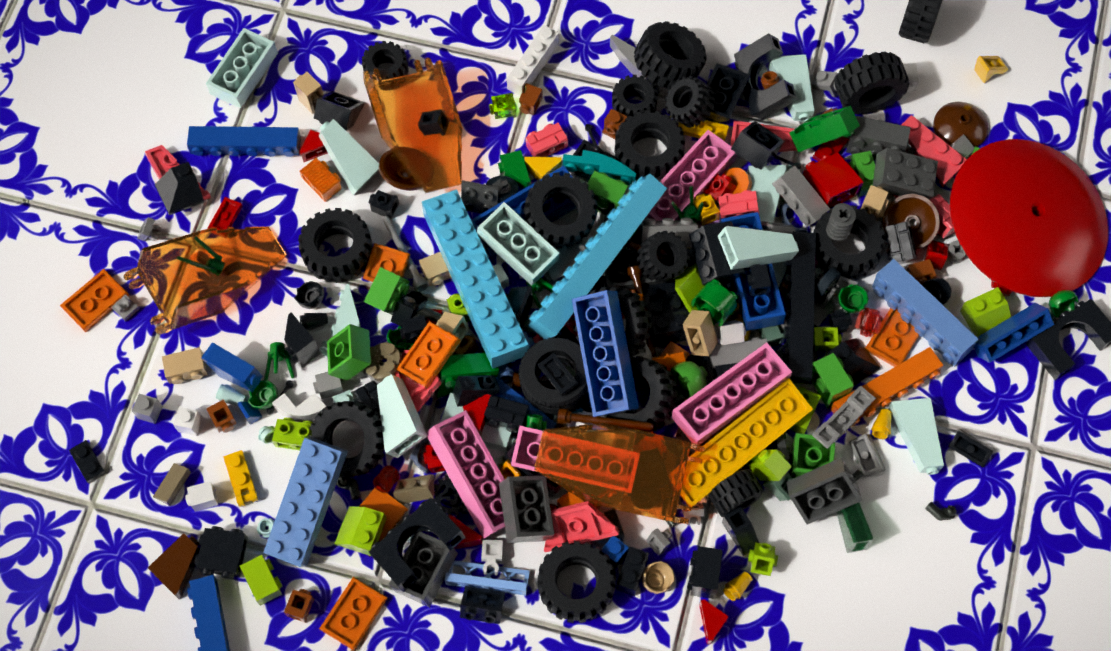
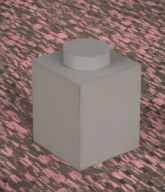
(327, 385)
(147, 408)

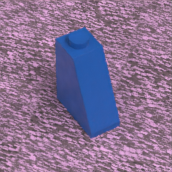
(231, 367)

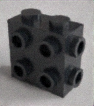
(221, 552)

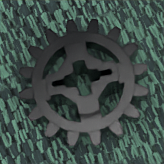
(444, 497)

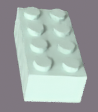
(242, 68)
(518, 243)

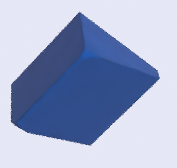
(250, 413)

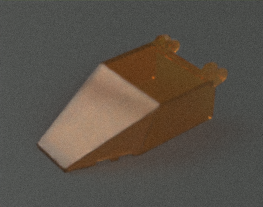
(397, 109)
(192, 293)
(618, 467)

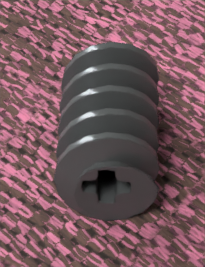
(841, 222)

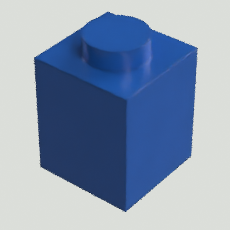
(615, 550)

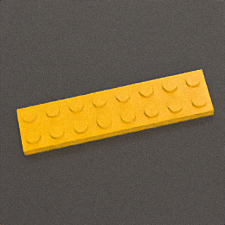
(743, 440)

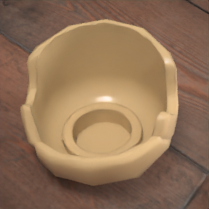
(658, 577)

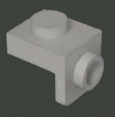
(825, 81)

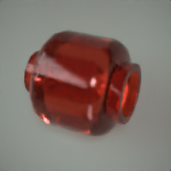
(868, 322)

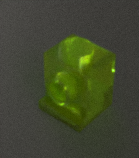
(503, 106)

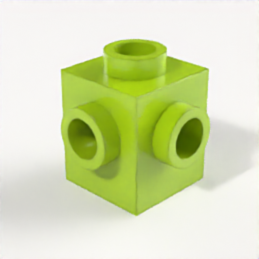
(763, 559)

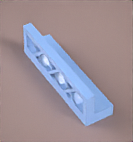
(487, 582)

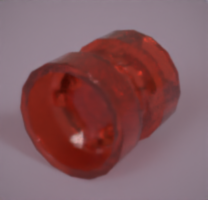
(386, 479)

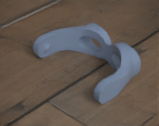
(783, 208)
(414, 455)

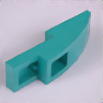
(598, 162)

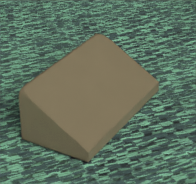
(172, 484)
(414, 489)

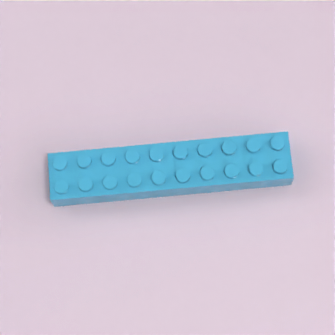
(597, 256)
(475, 279)

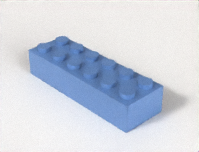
(924, 312)
(305, 502)

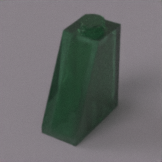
(854, 528)

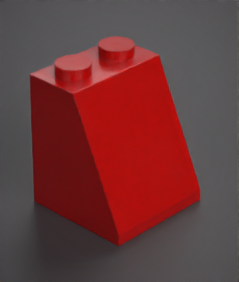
(833, 179)

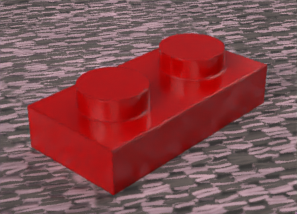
(830, 147)
(226, 214)

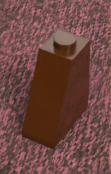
(176, 564)

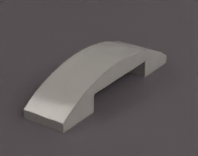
(844, 417)

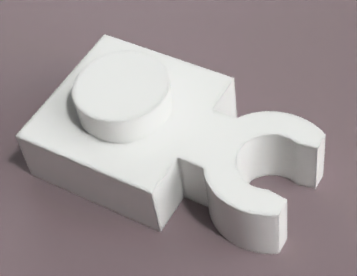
(491, 554)

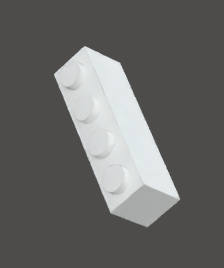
(533, 60)

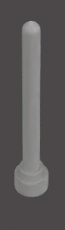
(419, 282)

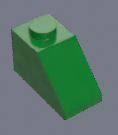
(514, 166)

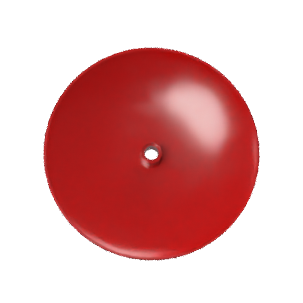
(1001, 235)

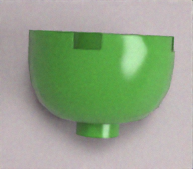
(689, 377)

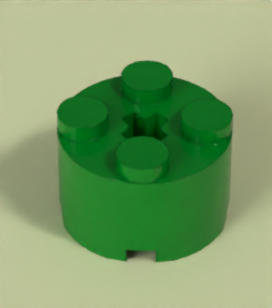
(716, 300)

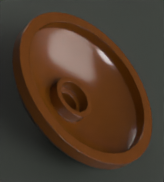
(950, 127)
(395, 173)
(918, 208)

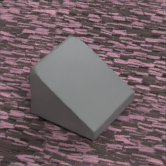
(963, 146)

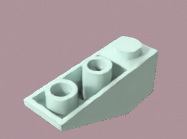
(346, 313)

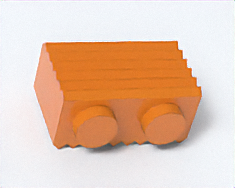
(320, 179)

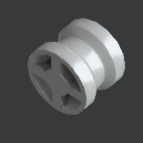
(955, 256)

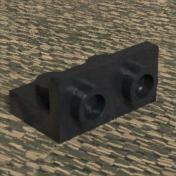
(482, 605)

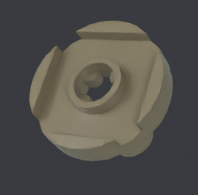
(378, 353)

